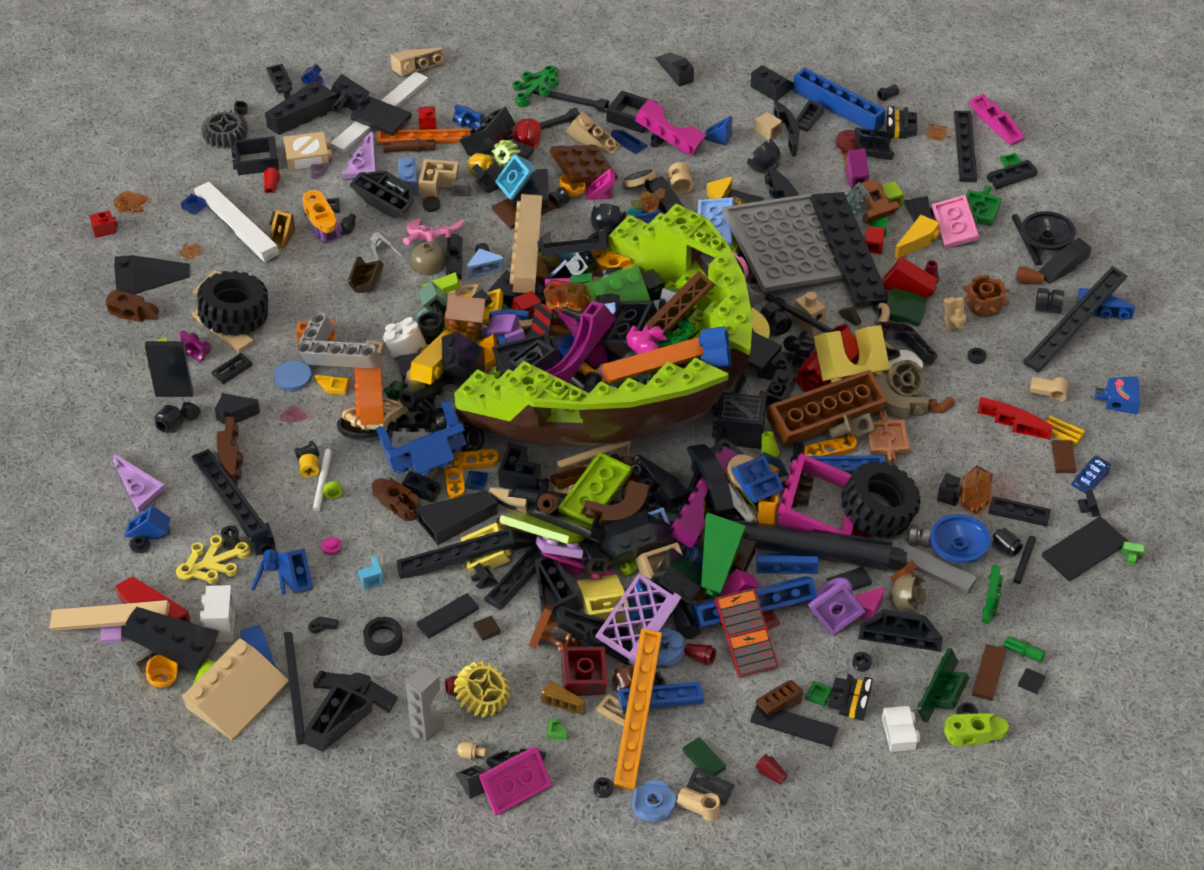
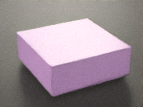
(111, 634)

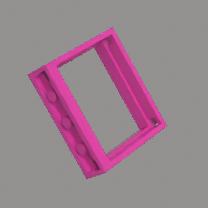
(818, 469)

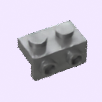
(404, 436)

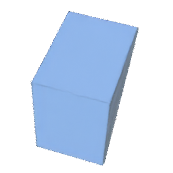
(484, 263)

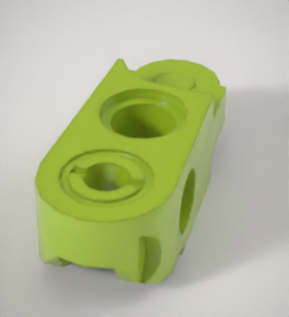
(962, 729)

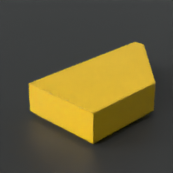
(333, 385)

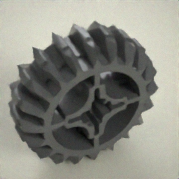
(224, 128)

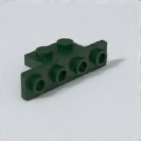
(944, 687)

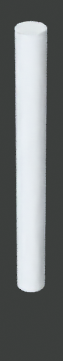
(322, 480)

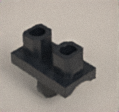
(802, 345)

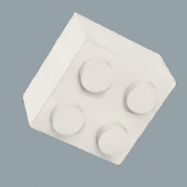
(219, 611)

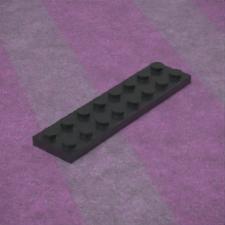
(849, 249)

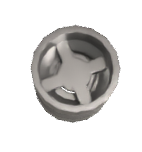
(914, 536)

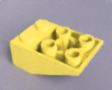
(602, 596)

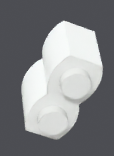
(900, 728)

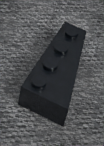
(170, 637)

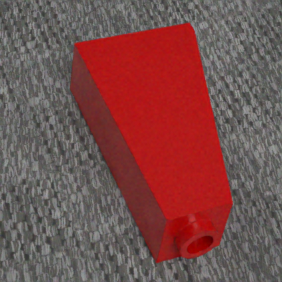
(135, 591)

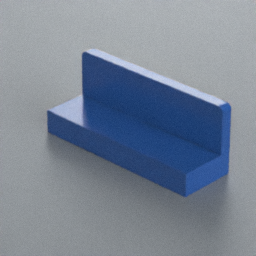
(786, 564)

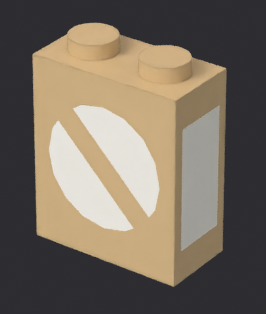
(306, 150)

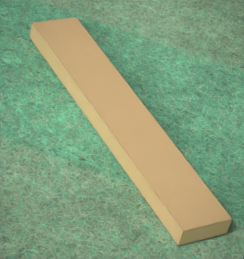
(101, 615)

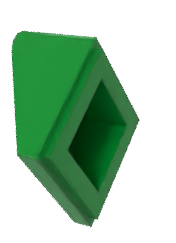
(882, 223)

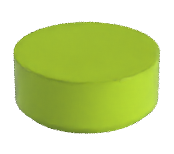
(333, 490)

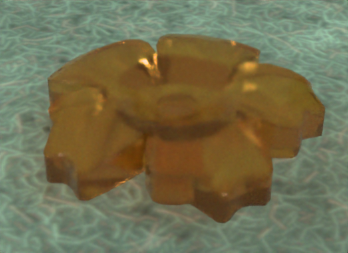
(190, 251)

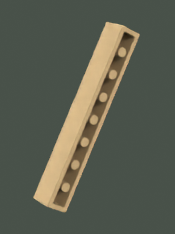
(525, 243)

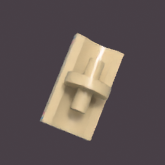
(954, 313)

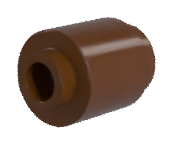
(554, 503)

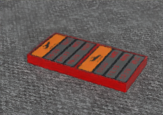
(746, 632)

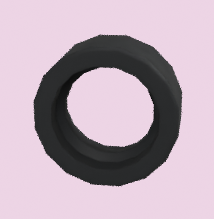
(387, 648)

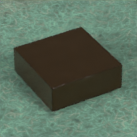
(486, 628)

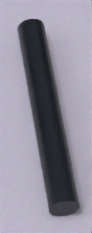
(1024, 559)

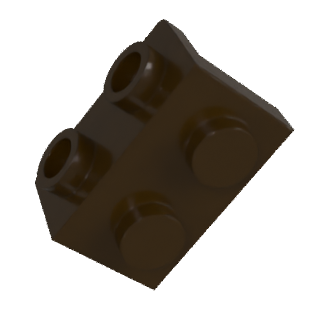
(364, 275)

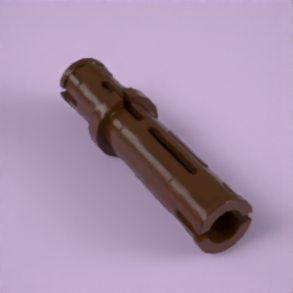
(411, 145)

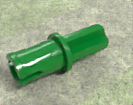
(1024, 648)

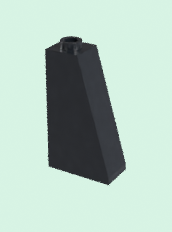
(456, 515)

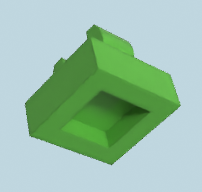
(1132, 551)

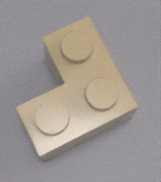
(437, 175)

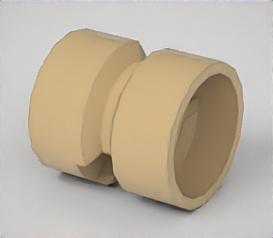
(680, 178)

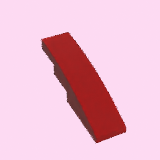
(1022, 421)

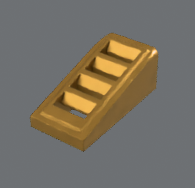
(560, 697)

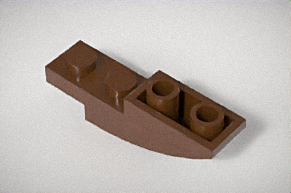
(229, 450)

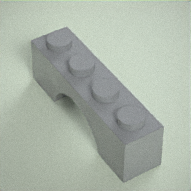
(420, 692)

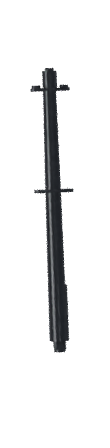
(820, 543)

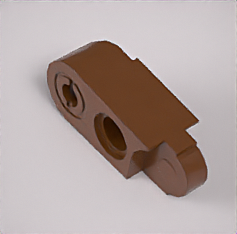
(130, 306)
(396, 498)

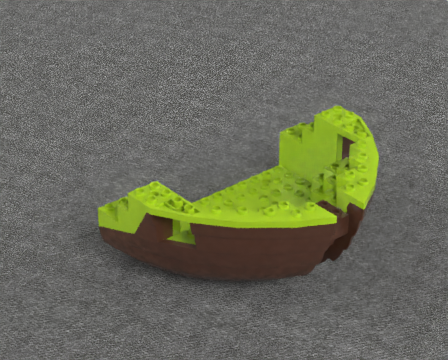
(553, 412)

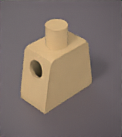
(812, 307)

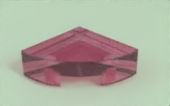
(292, 415)

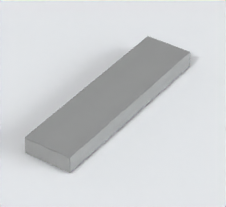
(940, 570)

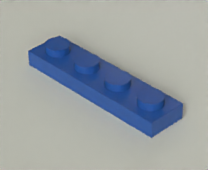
(847, 463)
(668, 695)

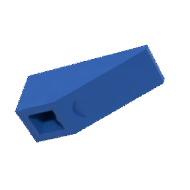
(1112, 307)

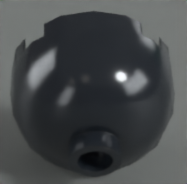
(765, 156)
(606, 215)

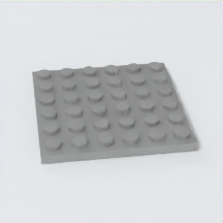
(783, 242)

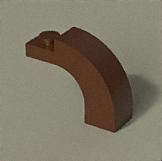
(633, 500)

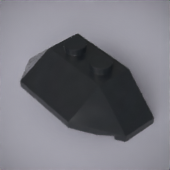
(384, 192)
(634, 536)
(902, 630)

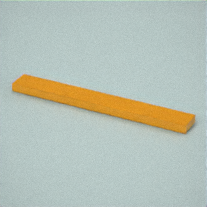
(637, 709)

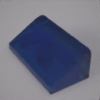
(628, 141)

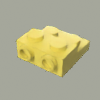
(493, 560)

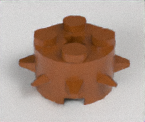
(985, 295)

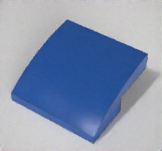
(757, 479)

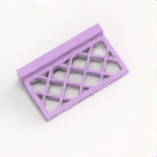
(655, 623)

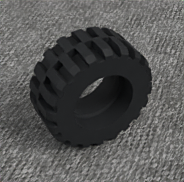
(232, 303)
(869, 513)

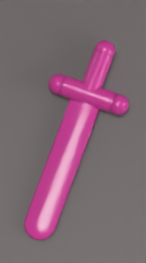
(575, 563)

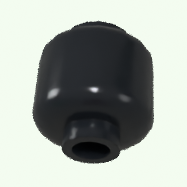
(168, 419)

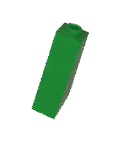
(720, 550)

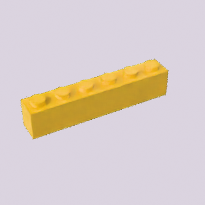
(428, 364)

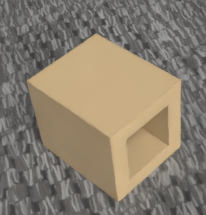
(768, 126)

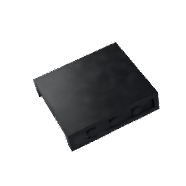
(551, 248)

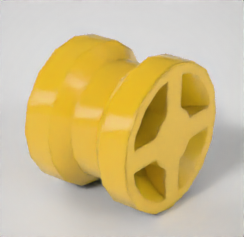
(309, 465)

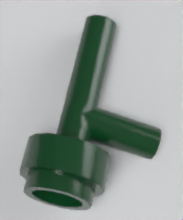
(392, 392)

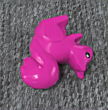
(645, 340)

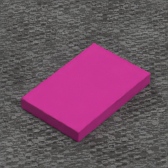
(515, 780)

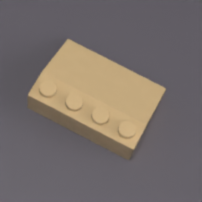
(235, 689)

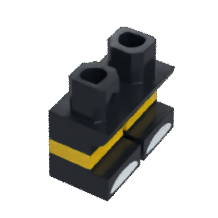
(901, 123)
(854, 697)

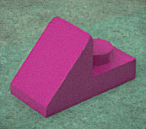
(601, 186)

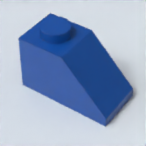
(149, 523)
(295, 569)

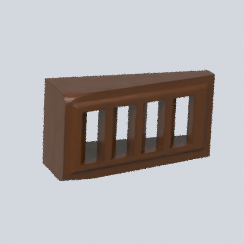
(777, 697)

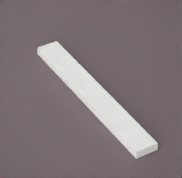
(395, 97)
(236, 219)

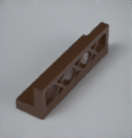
(681, 303)

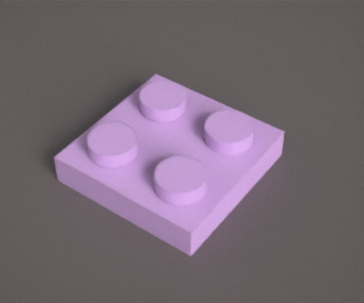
(559, 548)

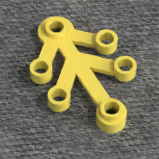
(211, 561)

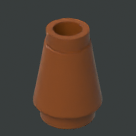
(1029, 276)

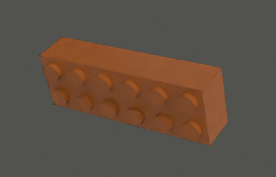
(824, 407)

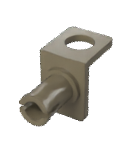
(852, 427)

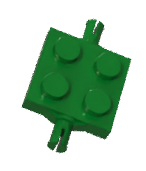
(983, 205)
(993, 594)

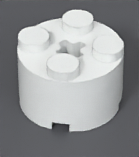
(403, 338)

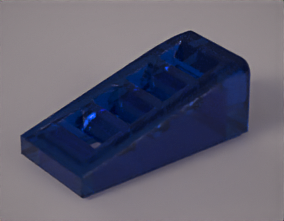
(1097, 465)

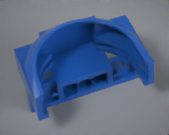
(427, 451)

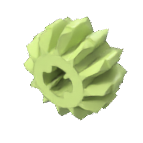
(504, 151)

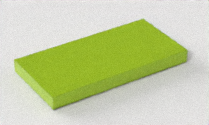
(597, 484)
(540, 527)

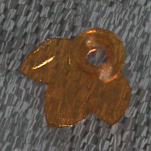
(129, 201)
(649, 201)

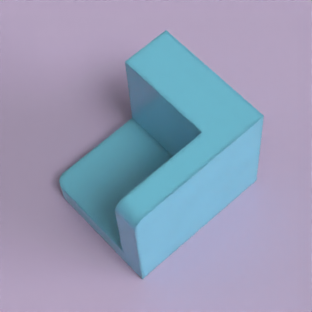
(372, 575)

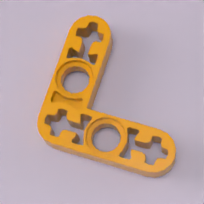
(838, 444)
(461, 464)

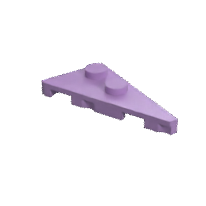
(362, 160)
(139, 485)

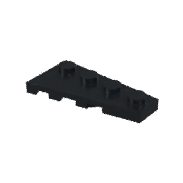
(587, 626)

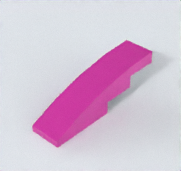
(998, 121)

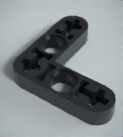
(906, 333)

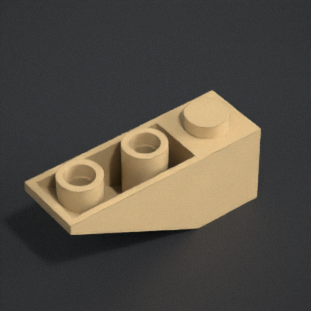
(409, 61)
(588, 132)

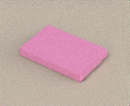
(955, 221)

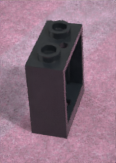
(616, 116)
(253, 146)

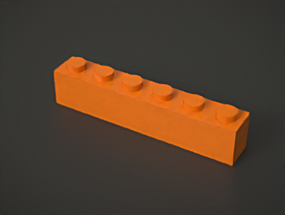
(369, 395)

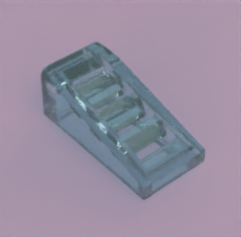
(855, 206)

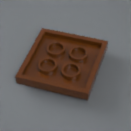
(581, 162)

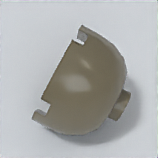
(428, 258)
(905, 378)
(906, 590)

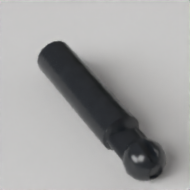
(420, 391)

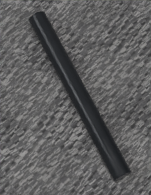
(1031, 249)

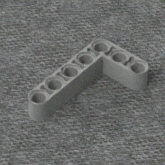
(318, 351)

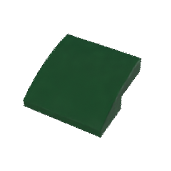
(906, 306)

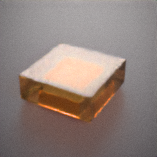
(937, 132)

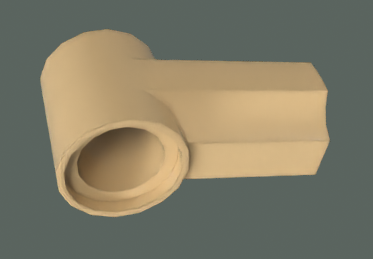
(1053, 388)
(699, 803)

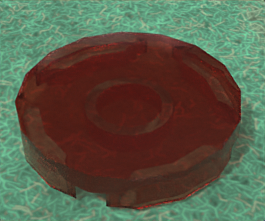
(846, 141)

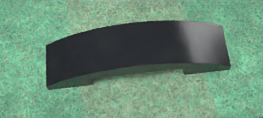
(784, 114)
(714, 476)

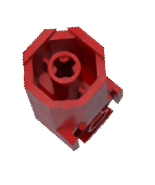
(810, 372)

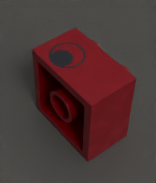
(584, 670)

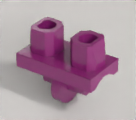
(194, 347)

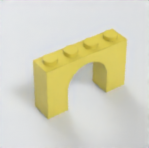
(836, 365)

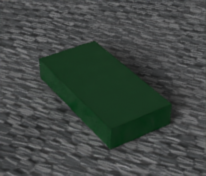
(703, 757)

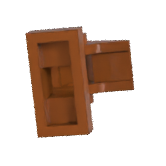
(879, 208)
(544, 629)

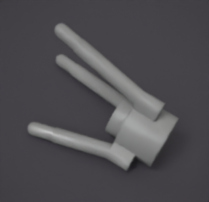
(381, 242)

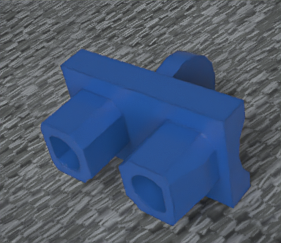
(466, 117)

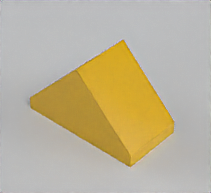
(719, 188)

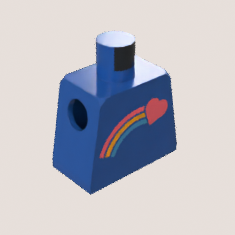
(1121, 394)

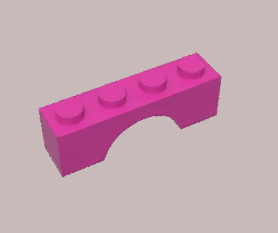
(685, 139)

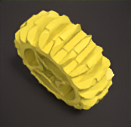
(471, 693)

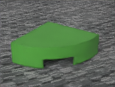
(556, 730)

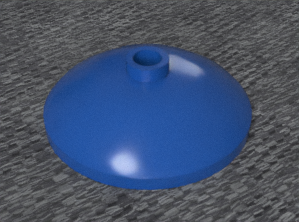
(960, 531)

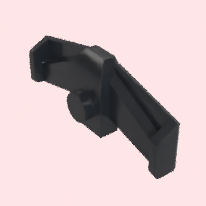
(360, 683)

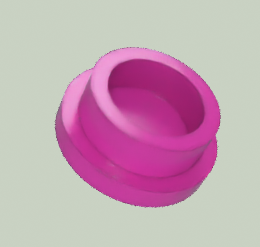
(331, 545)

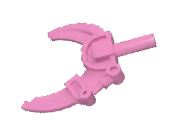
(422, 232)

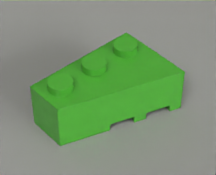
(624, 282)

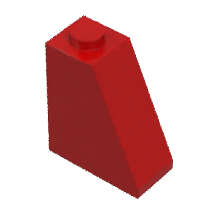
(909, 277)

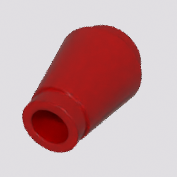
(271, 179)

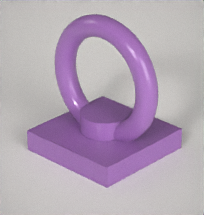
(836, 605)

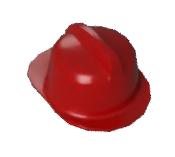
(528, 132)

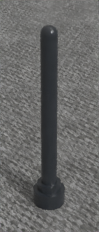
(600, 104)
(571, 115)

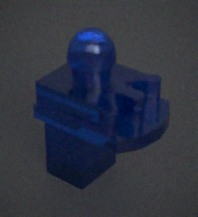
(311, 74)

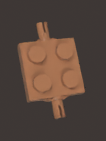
(888, 438)

